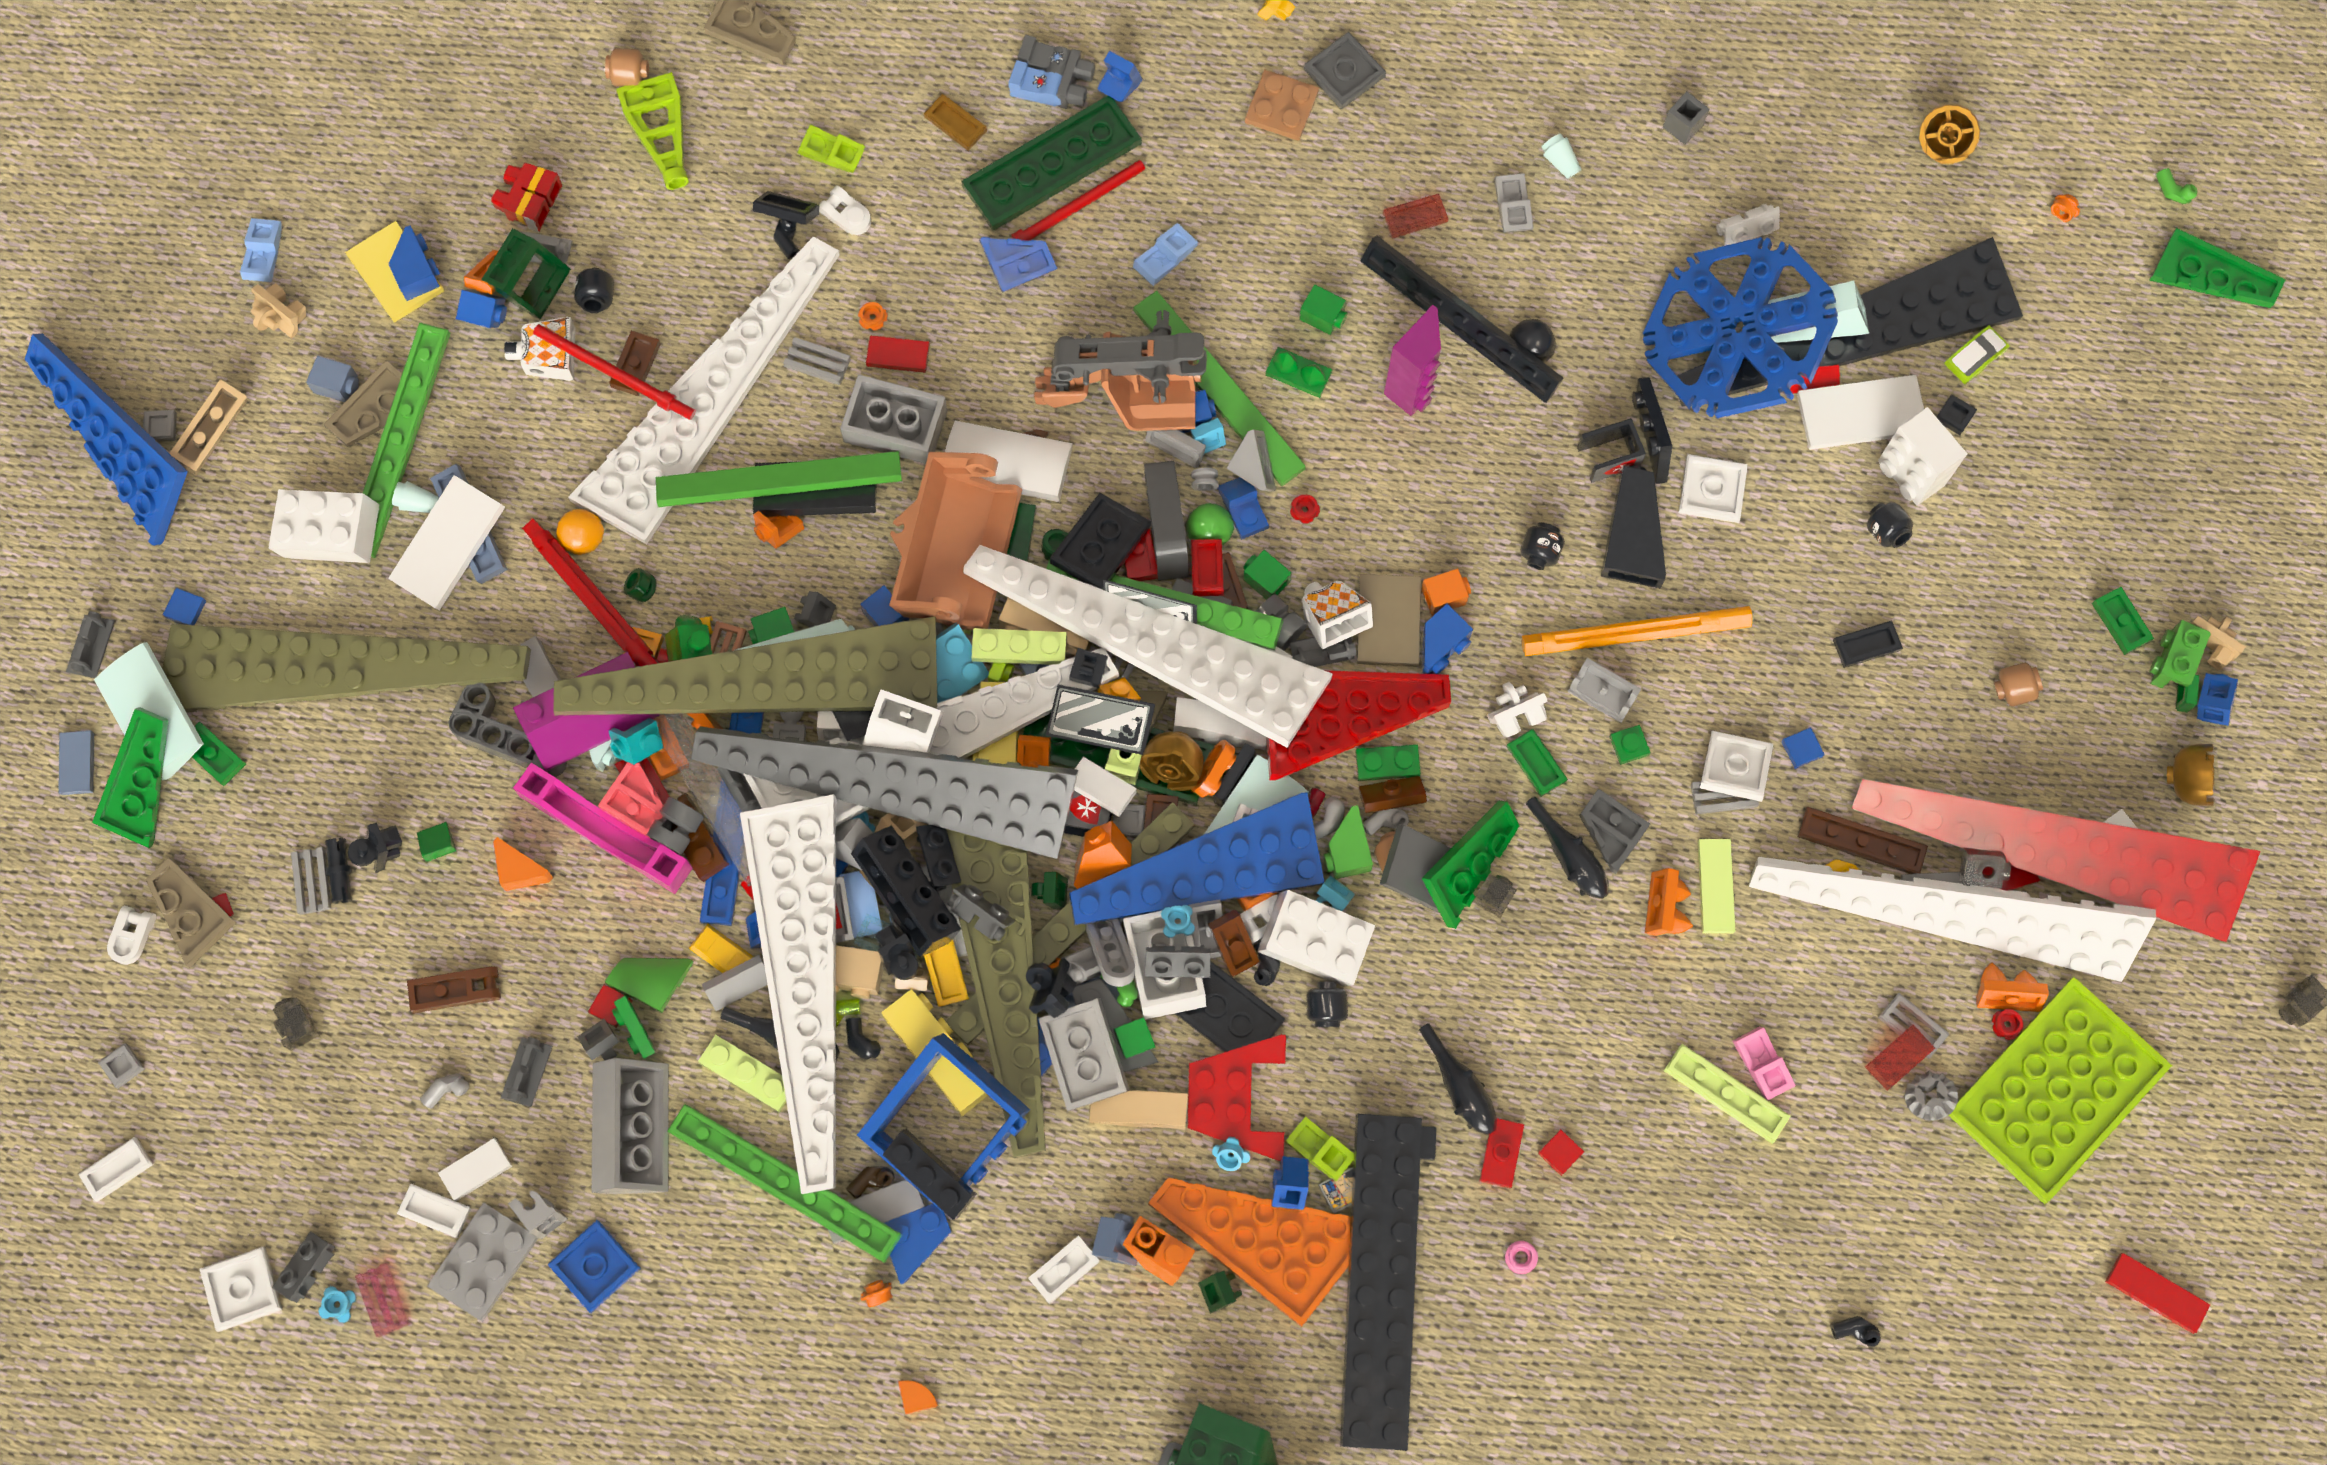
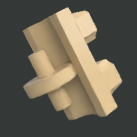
(272, 313)
(2221, 641)

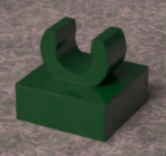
(1052, 891)
(1218, 1291)

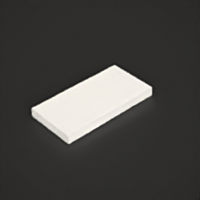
(1858, 411)
(446, 542)

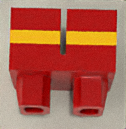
(530, 196)

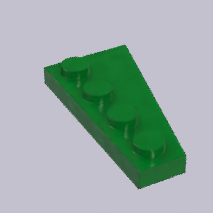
(2213, 271)
(134, 784)
(1469, 862)

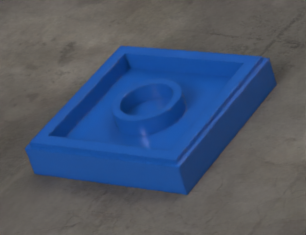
(594, 1266)

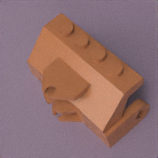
(942, 532)

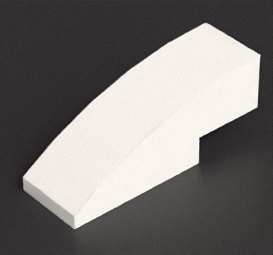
(1209, 724)

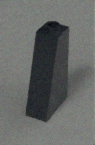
(1634, 536)

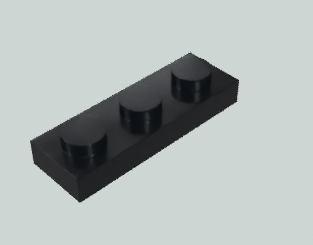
(929, 1174)

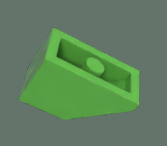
(1349, 848)

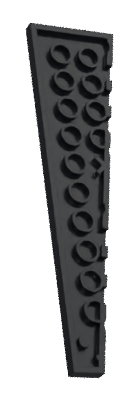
(1917, 309)

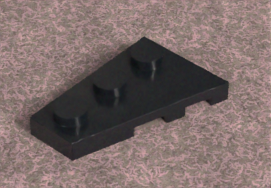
(1654, 429)

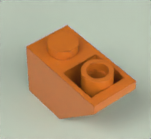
(1158, 1251)

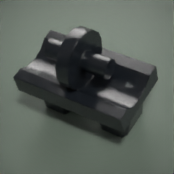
(378, 846)
(896, 954)
(1050, 987)

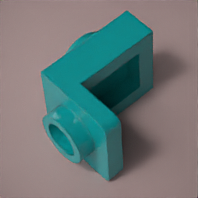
(636, 742)

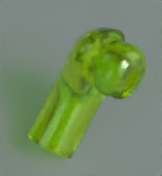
(847, 1007)

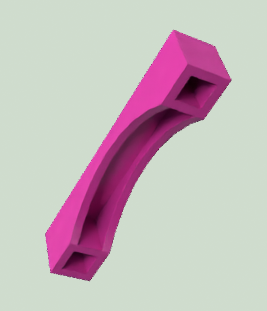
(602, 829)

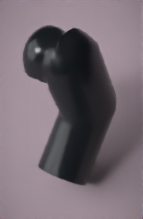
(783, 237)
(1267, 969)
(858, 1042)
(1859, 1329)

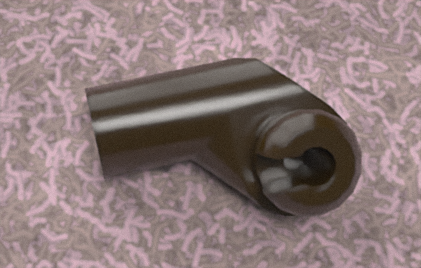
(870, 1178)

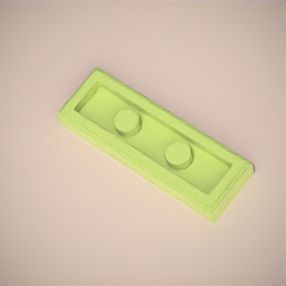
(1716, 886)

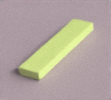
(1727, 1093)

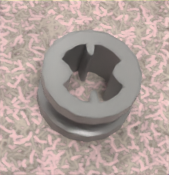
(1204, 479)

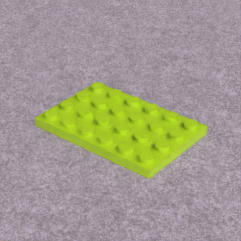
(2059, 1090)

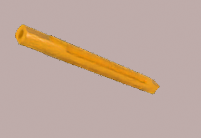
(1637, 631)

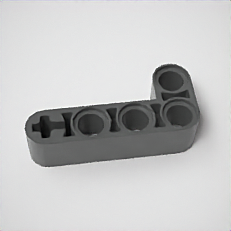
(1166, 520)
(483, 727)

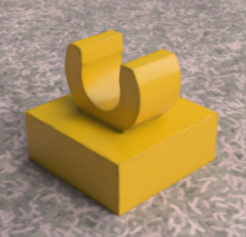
(1279, 8)

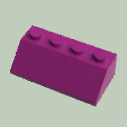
(1415, 364)
(568, 736)

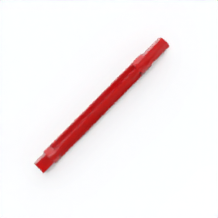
(589, 594)

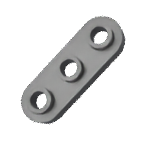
(1117, 964)

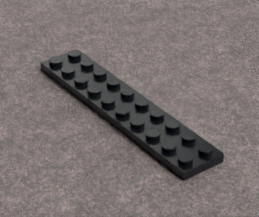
(1381, 1282)

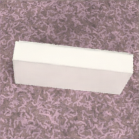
(1103, 787)
(115, 1169)
(475, 1169)
(434, 1210)

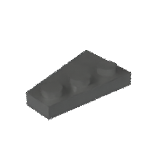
(1116, 1018)

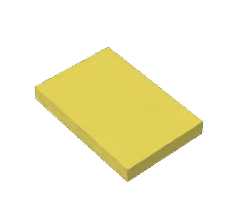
(372, 262)

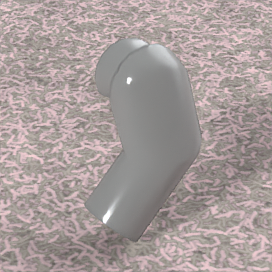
(1385, 818)
(1332, 819)
(443, 1085)

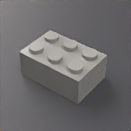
(893, 419)

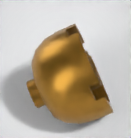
(1949, 133)
(1173, 759)
(2193, 774)

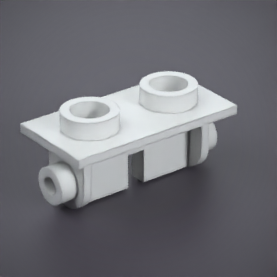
(1758, 222)

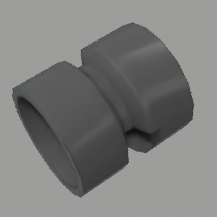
(1293, 624)
(682, 816)

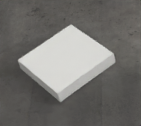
(1713, 488)
(1736, 766)
(240, 1289)

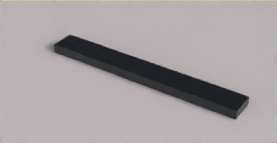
(1462, 319)

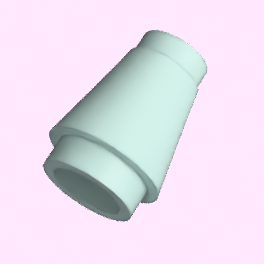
(1561, 155)
(413, 498)

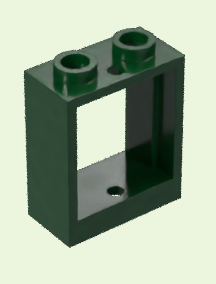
(512, 262)

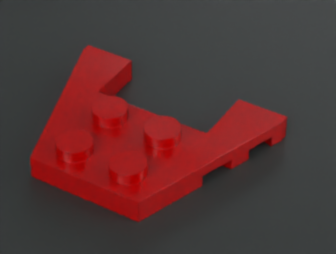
(1222, 1096)

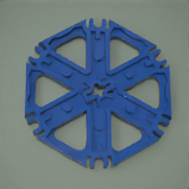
(1754, 342)

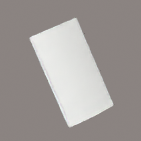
(1023, 460)

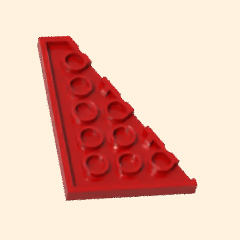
(1355, 711)

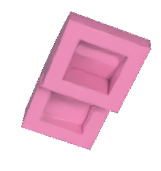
(1763, 1063)

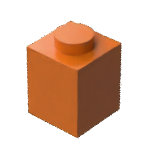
(1446, 589)

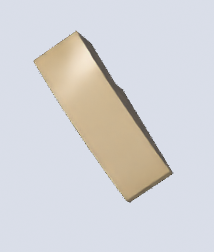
(1142, 1109)

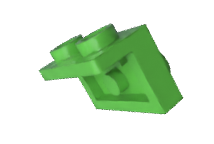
(2180, 656)

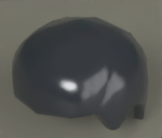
(1535, 337)

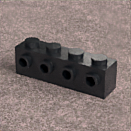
(906, 890)

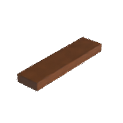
(1862, 841)

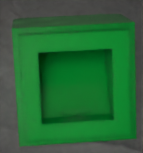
(436, 842)

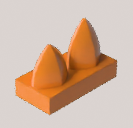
(1664, 893)
(2019, 995)

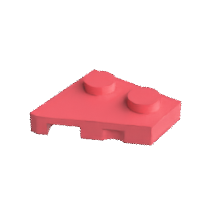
(633, 799)

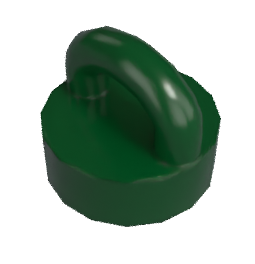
(1051, 541)
(638, 583)

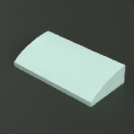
(138, 682)
(1256, 792)

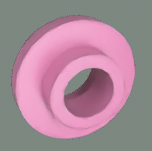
(1528, 1249)

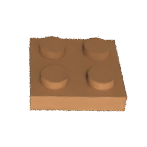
(1282, 105)

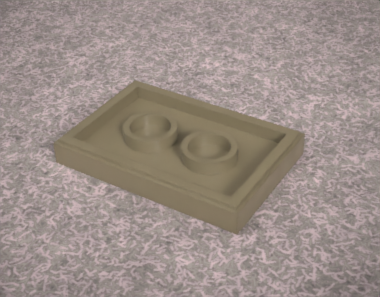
(1395, 618)

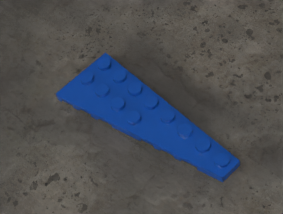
(117, 444)
(1240, 860)

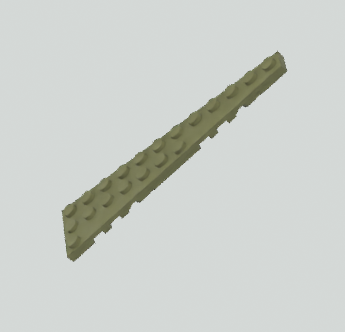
(258, 666)
(791, 676)
(1000, 977)

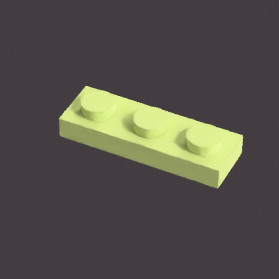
(1018, 646)
(745, 1072)

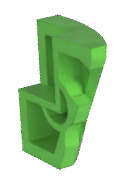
(649, 979)

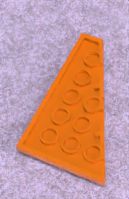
(1277, 1251)

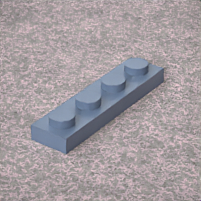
(488, 560)

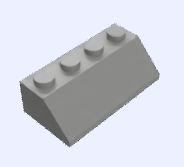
(629, 1127)

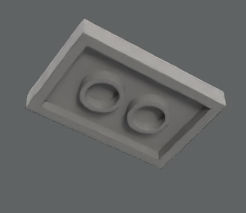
(1084, 1054)
(482, 1262)

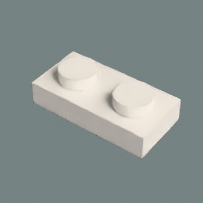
(1063, 1270)

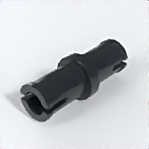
(338, 870)

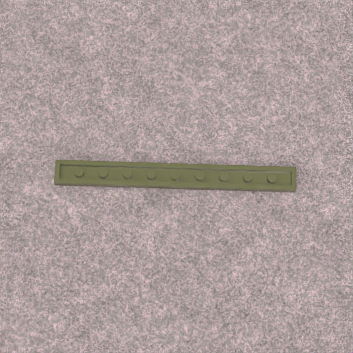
(1060, 931)

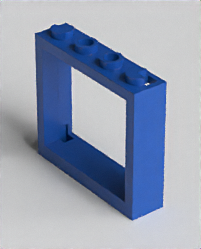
(879, 1141)

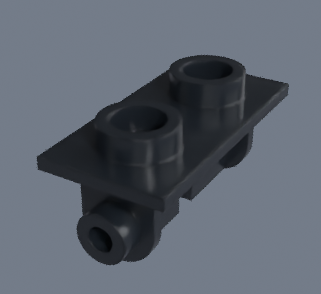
(938, 856)

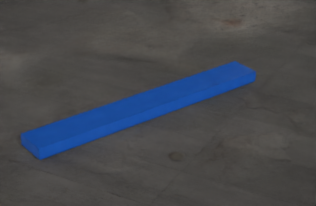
(722, 887)

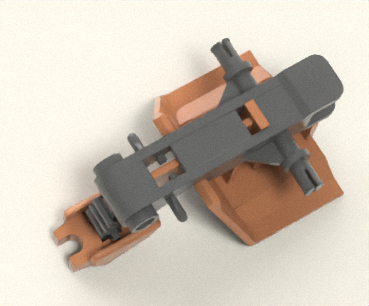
(1144, 376)

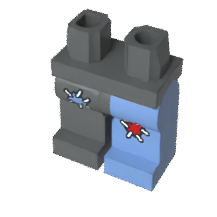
(1050, 74)

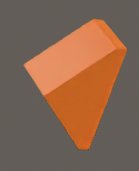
(516, 869)

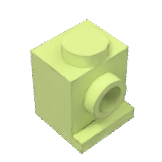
(1124, 768)

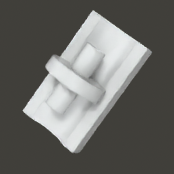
(1530, 705)

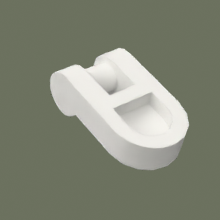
(853, 219)
(1262, 909)
(128, 946)

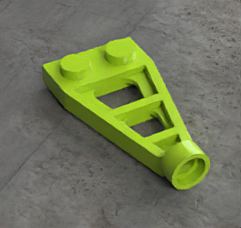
(650, 96)

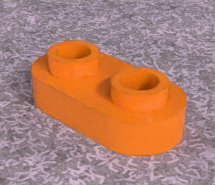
(1217, 762)

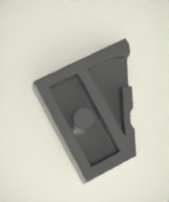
(1612, 828)

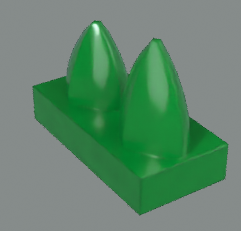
(1298, 372)

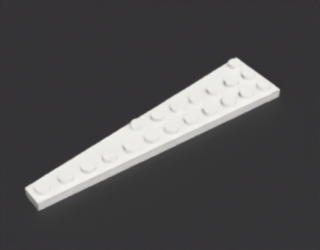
(714, 386)
(1217, 669)
(965, 728)
(795, 907)
(2045, 929)

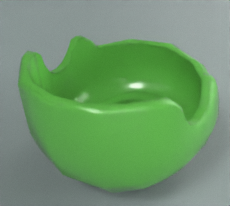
(1210, 522)

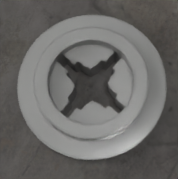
(1937, 1107)

